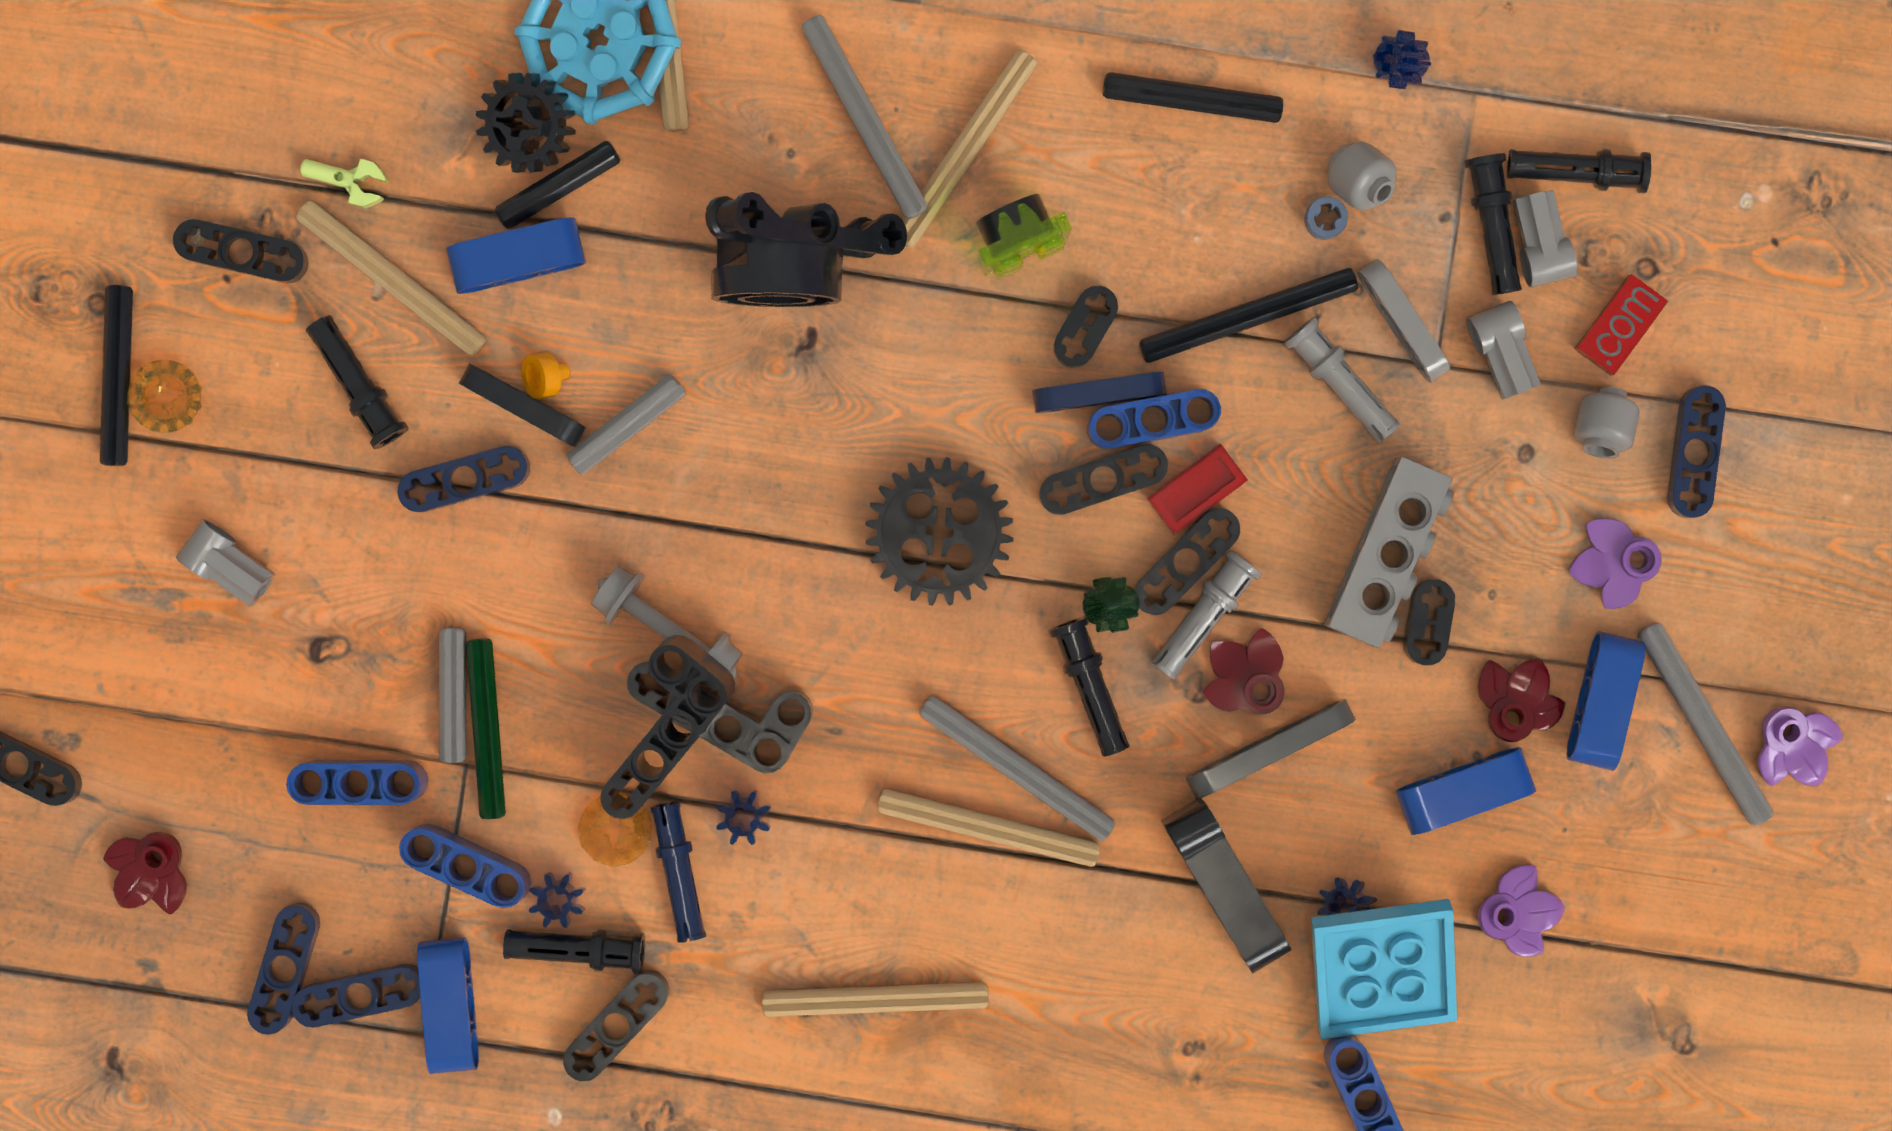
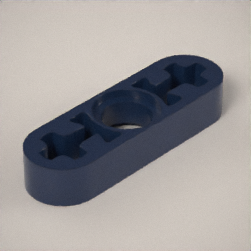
(1099, 392)
(1706, 486)
(434, 499)
(283, 932)
(329, 1015)

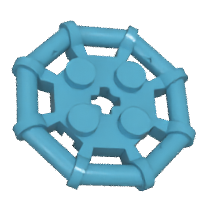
(605, 63)

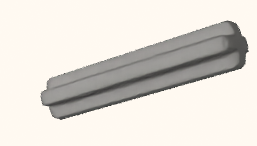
(626, 424)
(452, 695)

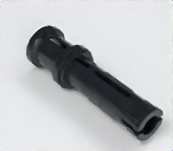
(1522, 165)
(1492, 201)
(366, 400)
(1084, 666)
(596, 950)

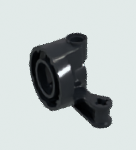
(791, 257)

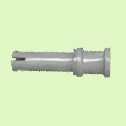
(1329, 364)
(1218, 597)

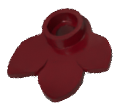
(1241, 670)
(1520, 692)
(143, 876)

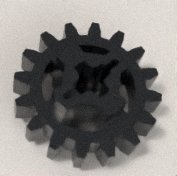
(514, 139)

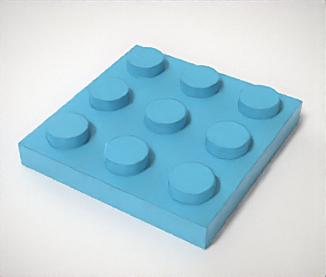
(1384, 968)

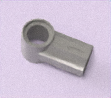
(1545, 250)
(1500, 338)
(216, 557)

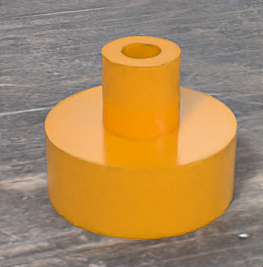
(543, 374)

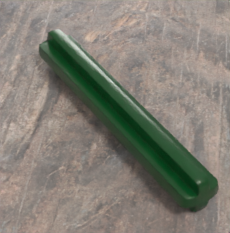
(485, 728)

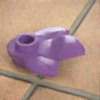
(1609, 562)
(1801, 750)
(1526, 911)

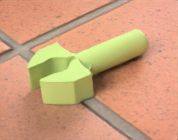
(347, 179)

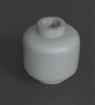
(1361, 175)
(1606, 423)

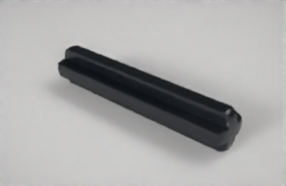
(557, 184)

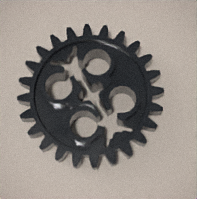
(897, 527)

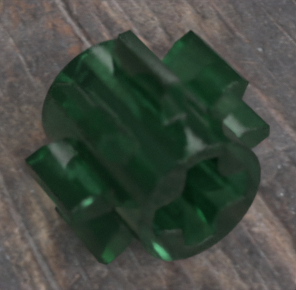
(1111, 604)

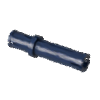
(678, 871)

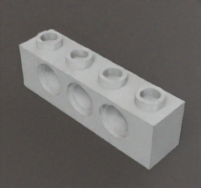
(1403, 482)

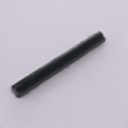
(1248, 315)

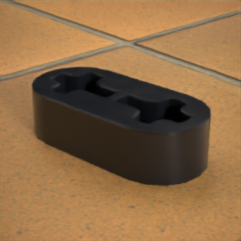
(1076, 321)
(1440, 623)

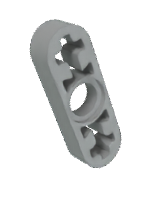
(1403, 320)

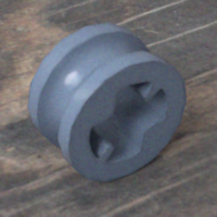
(1337, 226)

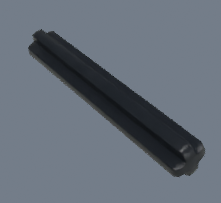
(1193, 97)
(116, 375)

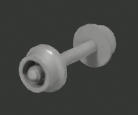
(618, 594)

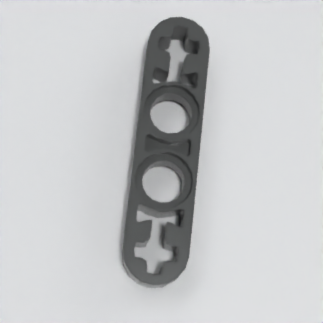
(1270, 748)

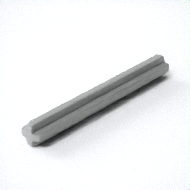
(864, 117)
(1705, 724)
(1017, 768)

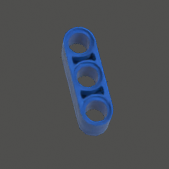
(516, 255)
(1174, 408)
(1606, 701)
(335, 785)
(1466, 791)
(442, 865)
(447, 1005)
(1356, 1079)

